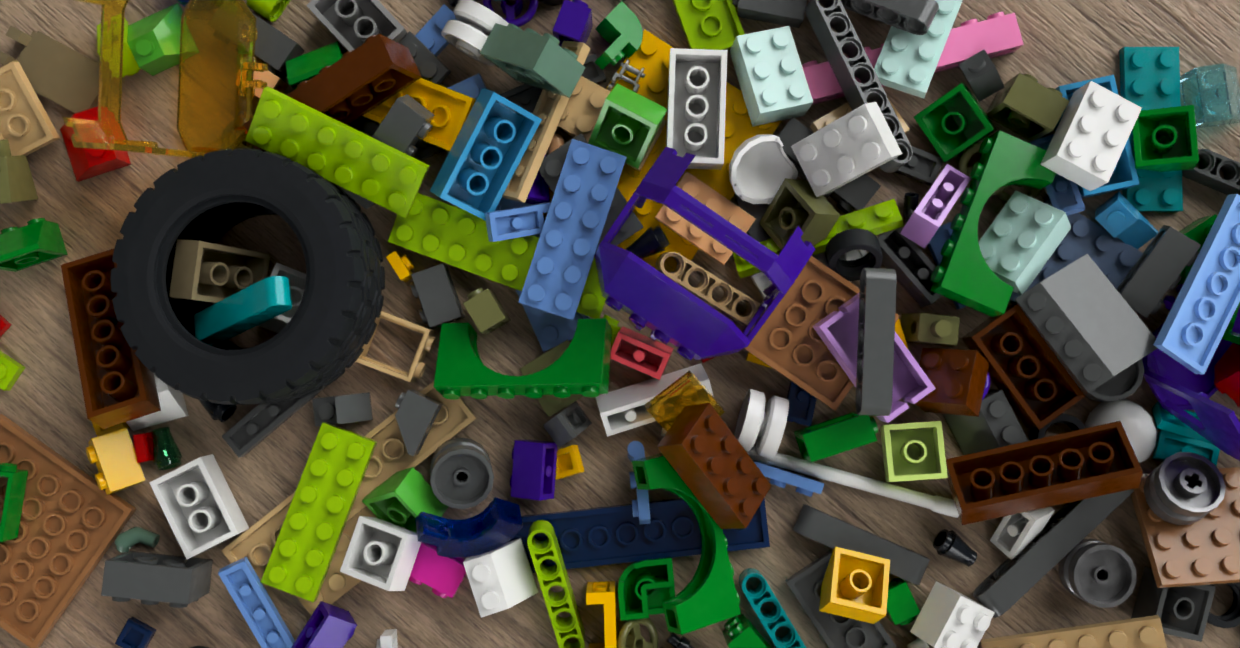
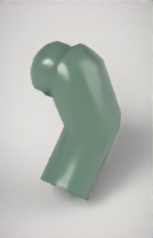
(133, 536)

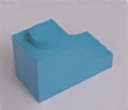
(1125, 221)

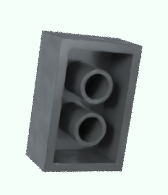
(156, 578)

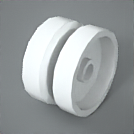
(471, 28)
(762, 423)

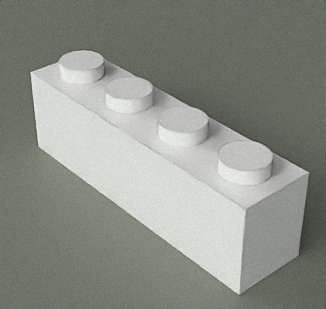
(626, 406)

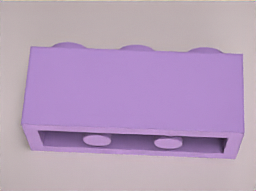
(935, 206)

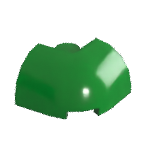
(645, 587)

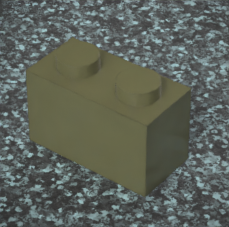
(486, 310)

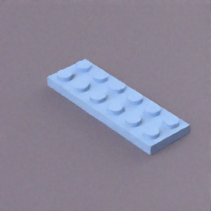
(1207, 295)

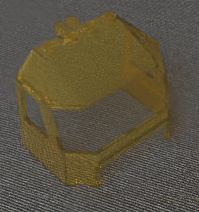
(212, 86)

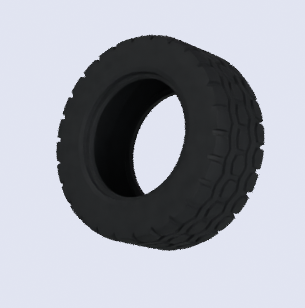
(202, 204)

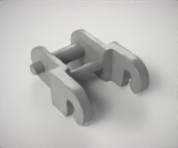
(625, 66)

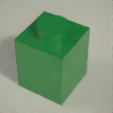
(900, 603)

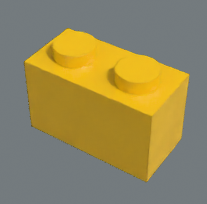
(115, 461)

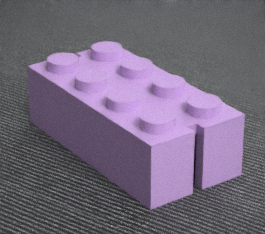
(840, 336)

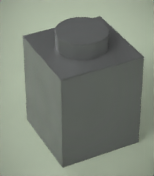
(981, 75)

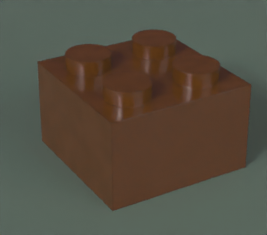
(957, 379)

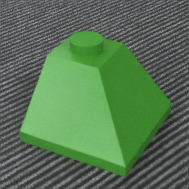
(157, 40)

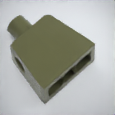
(15, 177)
(931, 329)

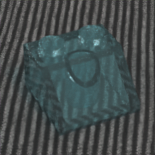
(1213, 93)

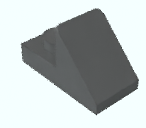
(342, 409)
(567, 424)

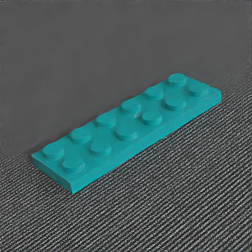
(1153, 82)

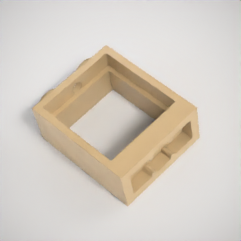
(418, 366)

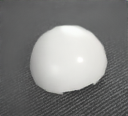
(760, 169)
(1135, 421)

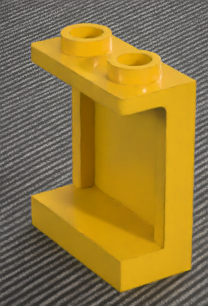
(604, 593)

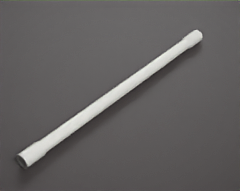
(935, 503)

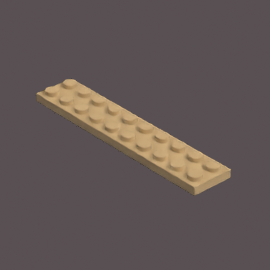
(387, 459)

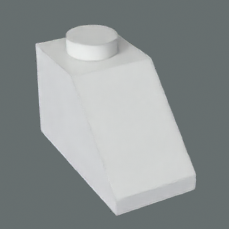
(1019, 530)

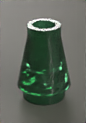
(165, 450)

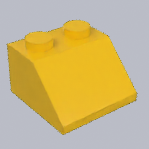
(855, 586)

